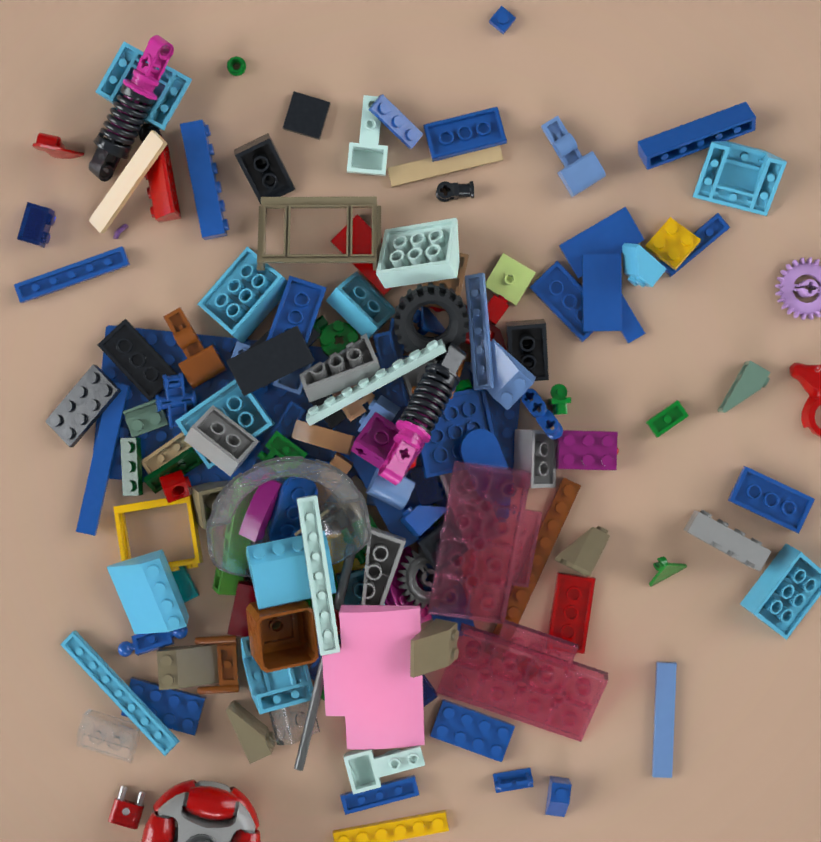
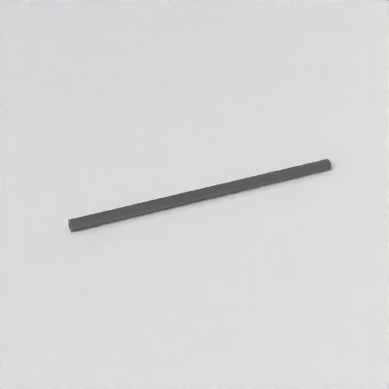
(319, 681)

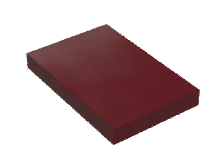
(238, 621)

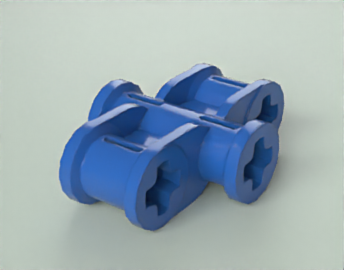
(175, 393)
(543, 416)

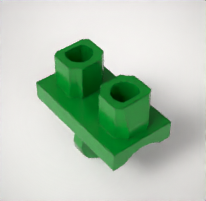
(559, 399)

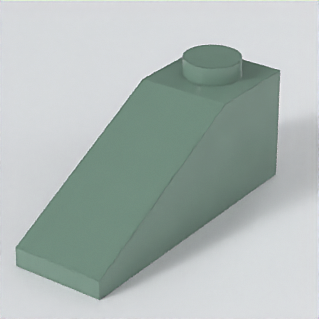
(748, 381)

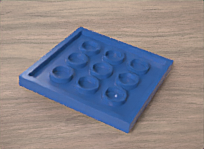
(462, 413)

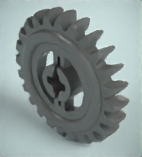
(415, 593)

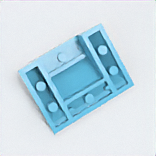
(169, 91)
(739, 177)
(276, 688)

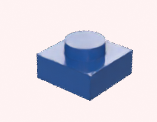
(502, 20)

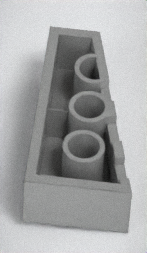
(340, 370)
(727, 540)
(380, 565)

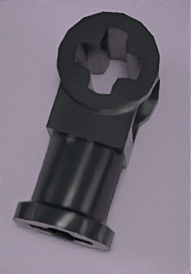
(455, 191)

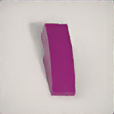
(260, 511)

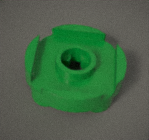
(334, 330)

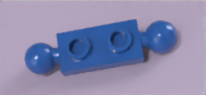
(149, 642)

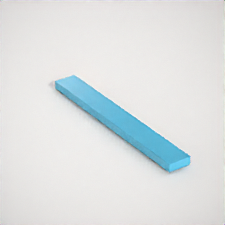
(120, 693)

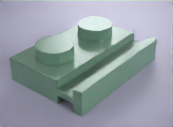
(145, 418)

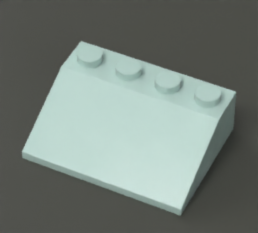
(419, 253)

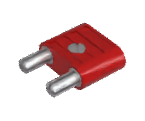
(127, 812)

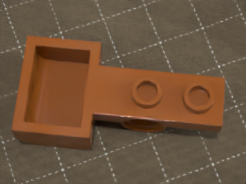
(201, 362)

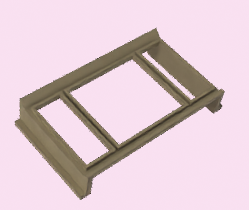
(318, 202)

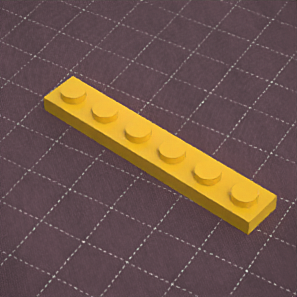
(395, 829)

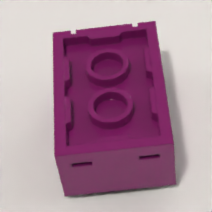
(377, 440)
(587, 450)

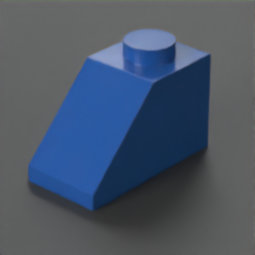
(420, 518)
(558, 796)

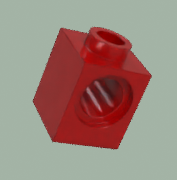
(496, 308)
(175, 486)

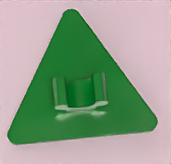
(665, 570)

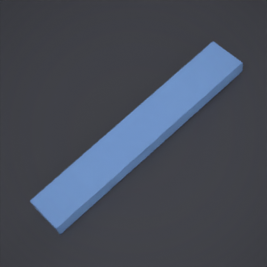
(479, 331)
(664, 719)

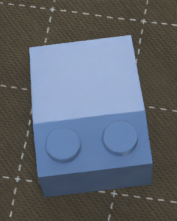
(509, 375)

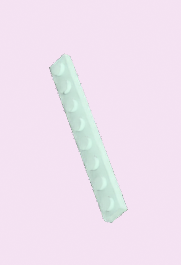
(380, 379)
(318, 574)

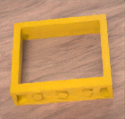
(119, 513)

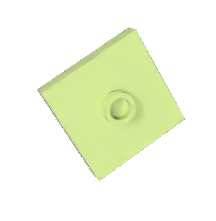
(509, 279)

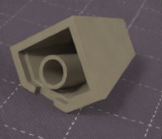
(585, 551)

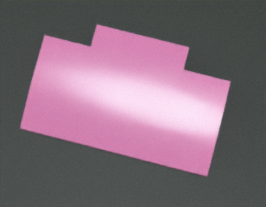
(372, 677)

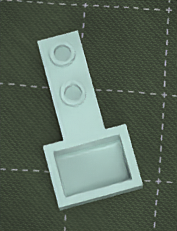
(367, 155)
(365, 769)

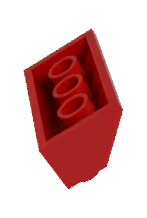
(163, 188)

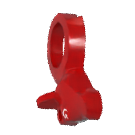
(810, 379)

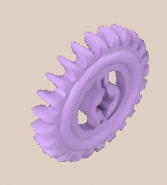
(787, 287)

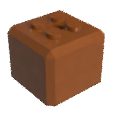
(288, 645)

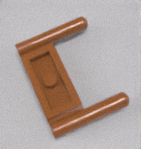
(227, 664)

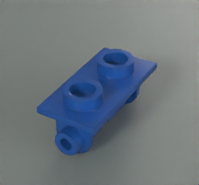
(513, 780)

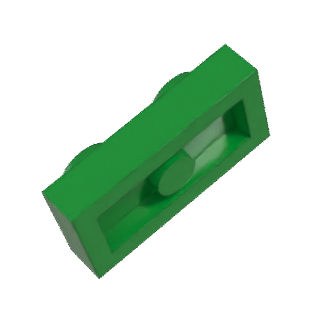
(667, 418)

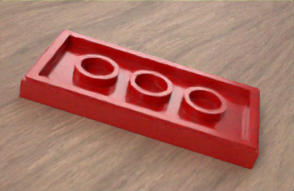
(360, 245)
(572, 608)

